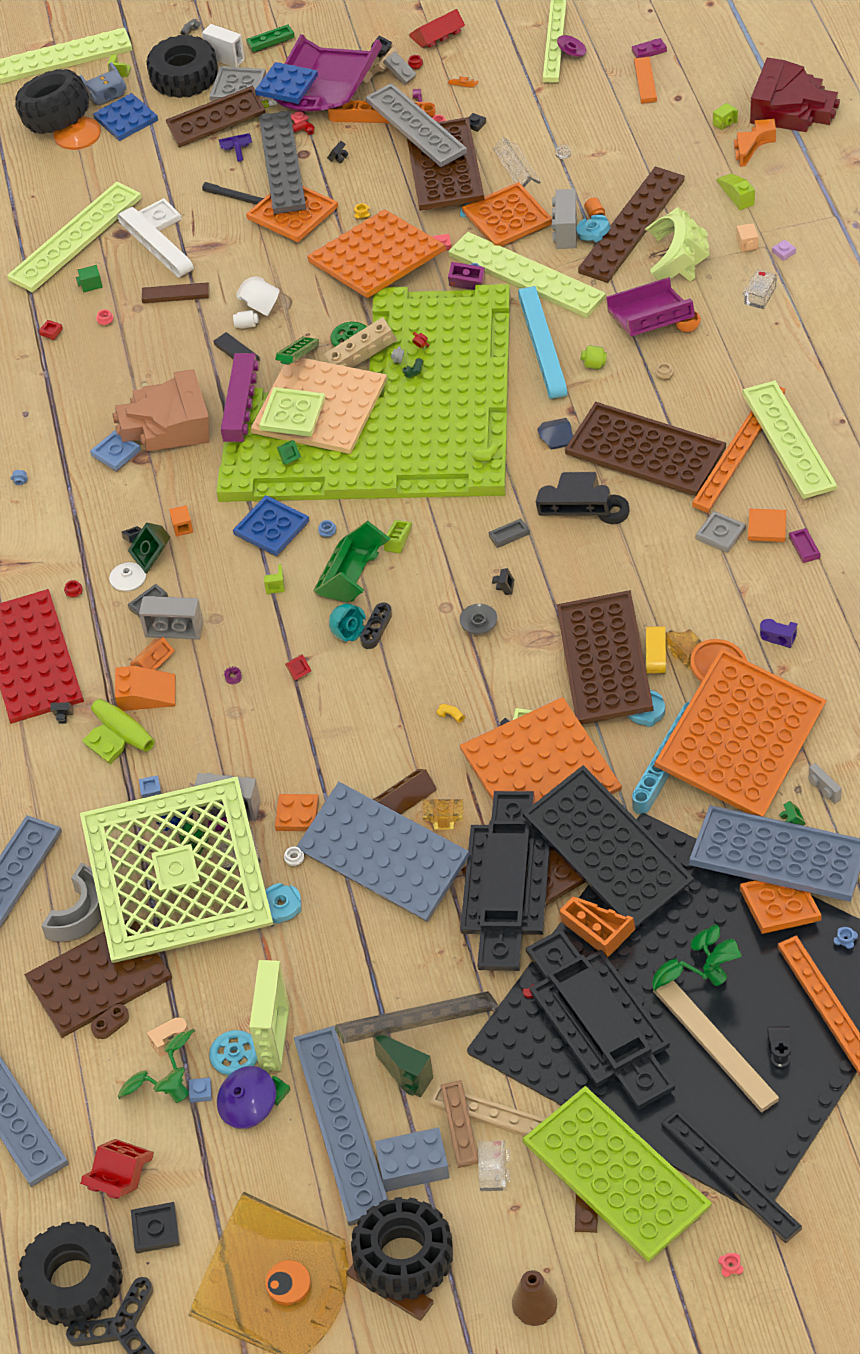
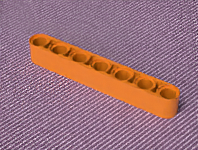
(364, 113)

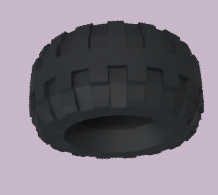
(52, 101)

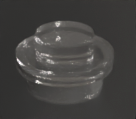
(563, 151)

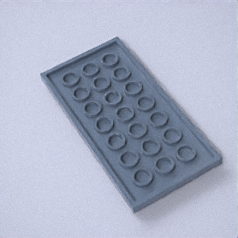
(383, 851)
(778, 853)

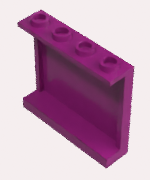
(649, 307)

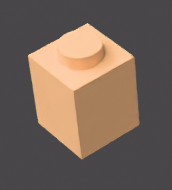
(747, 237)

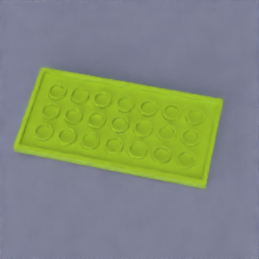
(617, 1173)

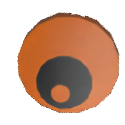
(288, 1282)

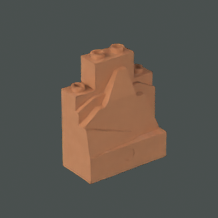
(165, 414)

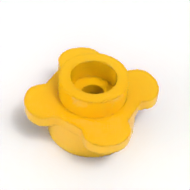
(361, 211)

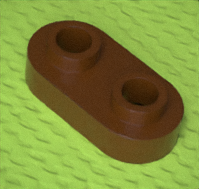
(110, 1021)

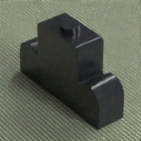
(575, 495)

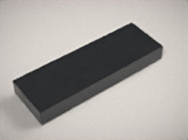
(230, 346)

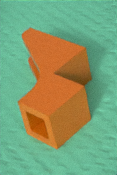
(748, 142)

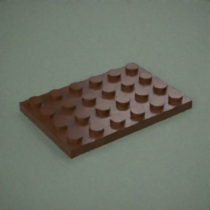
(86, 983)

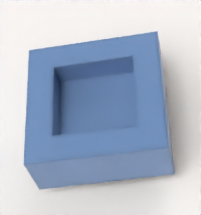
(149, 786)
(200, 1090)

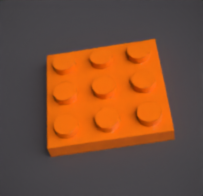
(779, 906)

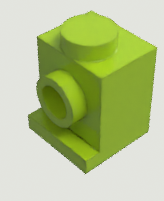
(725, 116)

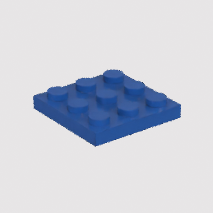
(286, 82)
(125, 117)
(271, 525)

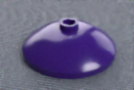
(253, 1102)

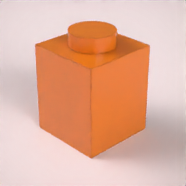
(181, 520)

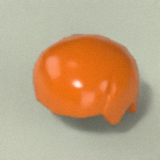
(690, 324)

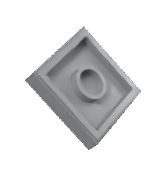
(720, 531)

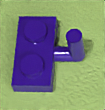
(236, 141)

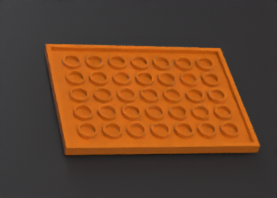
(740, 733)

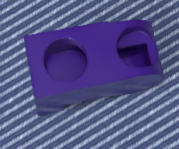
(778, 633)

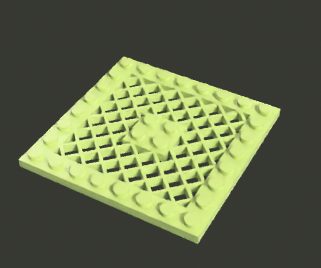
(175, 869)

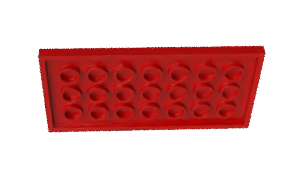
(34, 658)

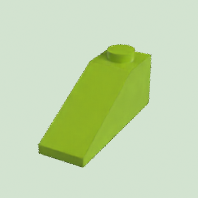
(738, 190)

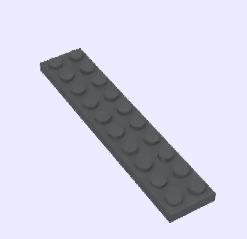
(282, 162)

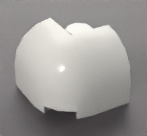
(258, 294)

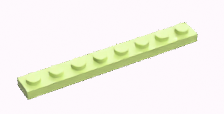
(553, 51)

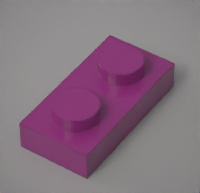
(649, 48)

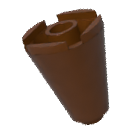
(534, 1299)

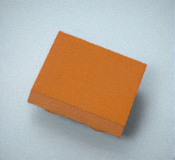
(767, 525)

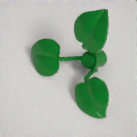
(722, 953)
(172, 1082)

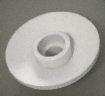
(127, 577)

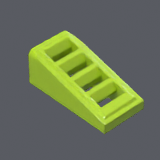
(397, 536)

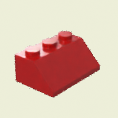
(438, 29)

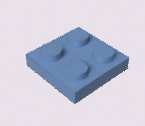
(114, 451)

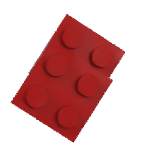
(116, 1168)

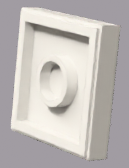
(161, 214)

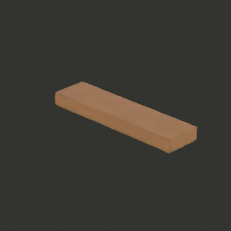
(459, 1124)

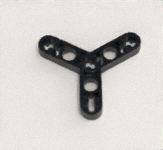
(111, 1324)

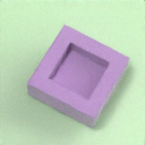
(784, 250)

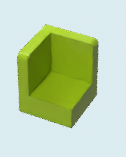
(122, 68)
(275, 582)

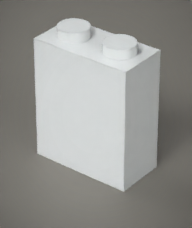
(226, 43)

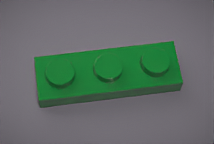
(270, 38)

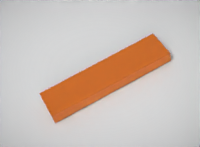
(645, 80)

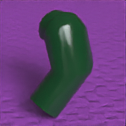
(415, 370)

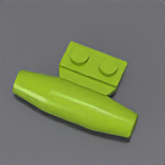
(116, 730)

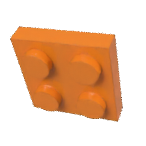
(296, 811)

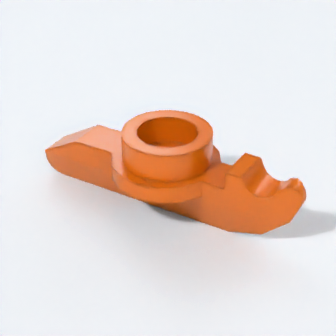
(463, 81)

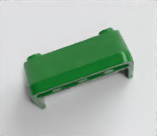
(348, 562)

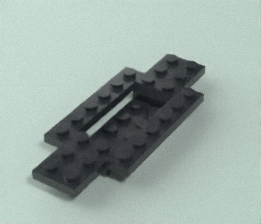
(497, 882)
(608, 1013)

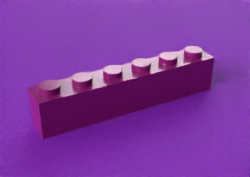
(239, 397)

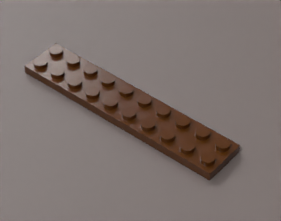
(631, 224)

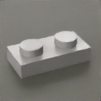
(399, 68)
(826, 784)

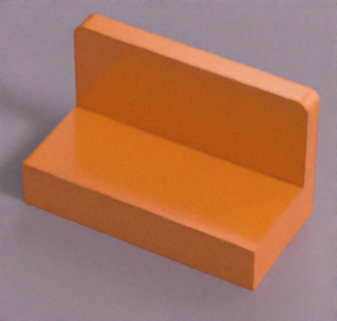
(153, 654)

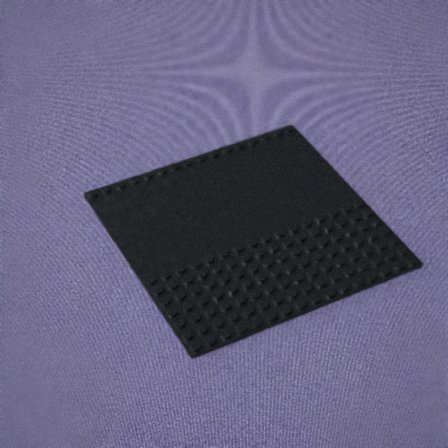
(755, 996)

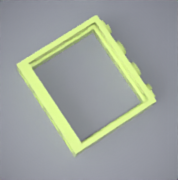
(269, 1015)

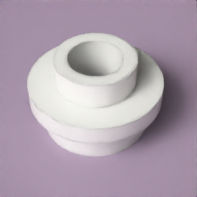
(293, 852)

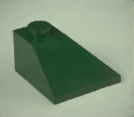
(148, 545)

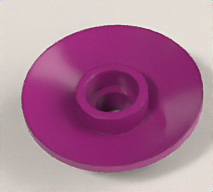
(571, 46)

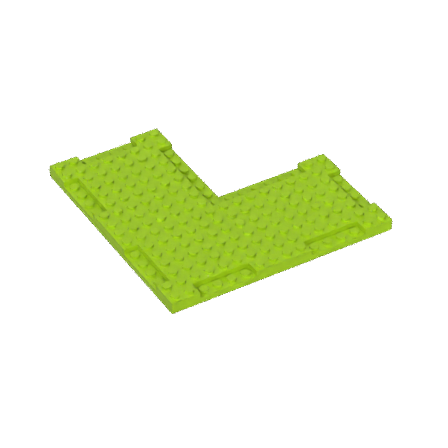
(421, 425)

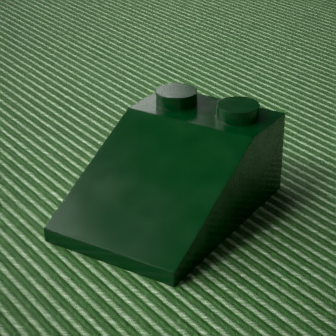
(406, 1065)

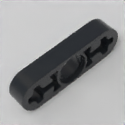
(376, 633)

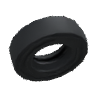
(618, 517)

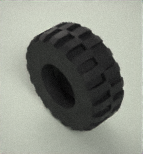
(182, 66)
(60, 1246)
(402, 1276)

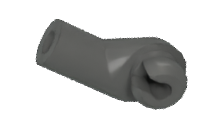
(188, 26)

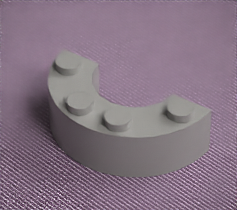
(80, 918)

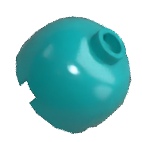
(347, 622)

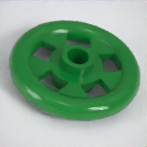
(346, 326)

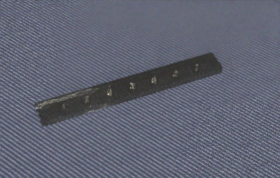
(415, 1017)

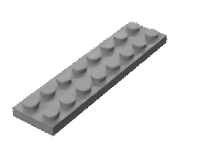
(416, 125)

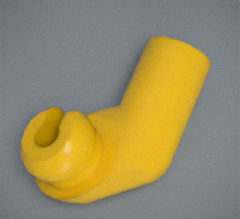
(451, 710)

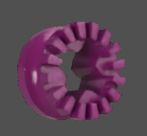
(232, 670)

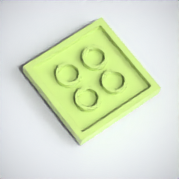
(292, 411)

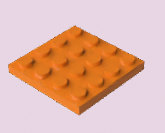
(507, 215)
(294, 224)

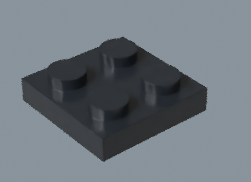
(155, 1227)

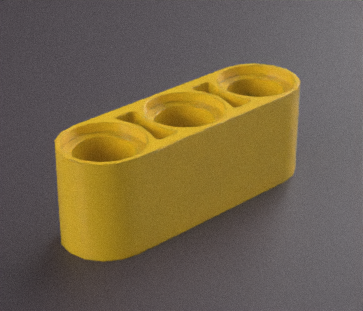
(655, 650)

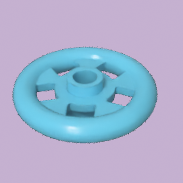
(223, 1041)

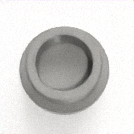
(397, 355)

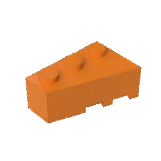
(597, 926)

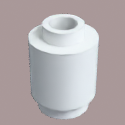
(245, 319)

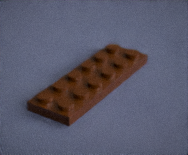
(215, 116)

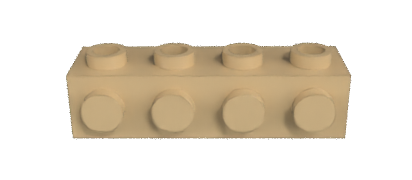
(358, 349)

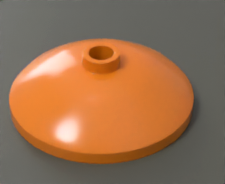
(78, 135)
(706, 652)

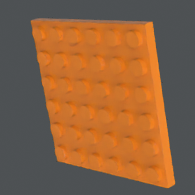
(376, 253)
(536, 753)

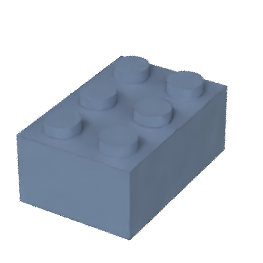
(412, 1159)

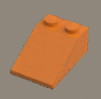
(144, 688)

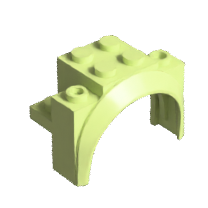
(687, 247)

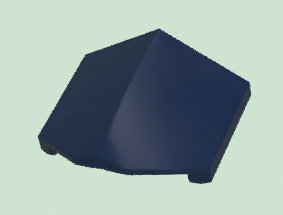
(556, 433)

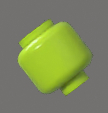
(593, 357)

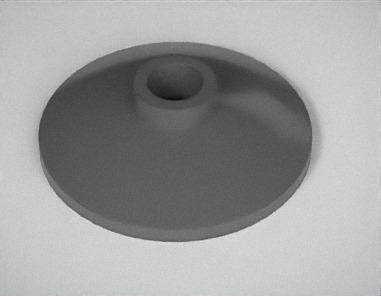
(478, 613)

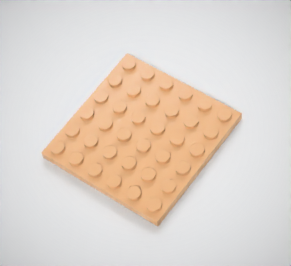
(347, 403)

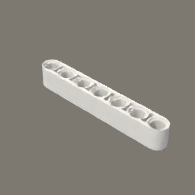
(155, 242)

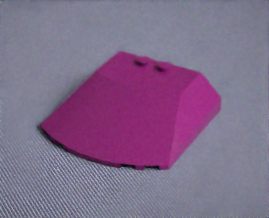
(338, 73)

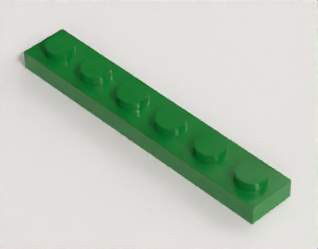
(296, 350)

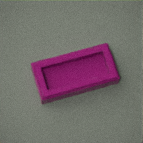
(804, 545)

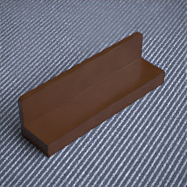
(407, 791)

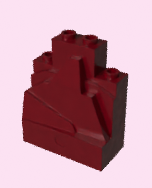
(791, 97)

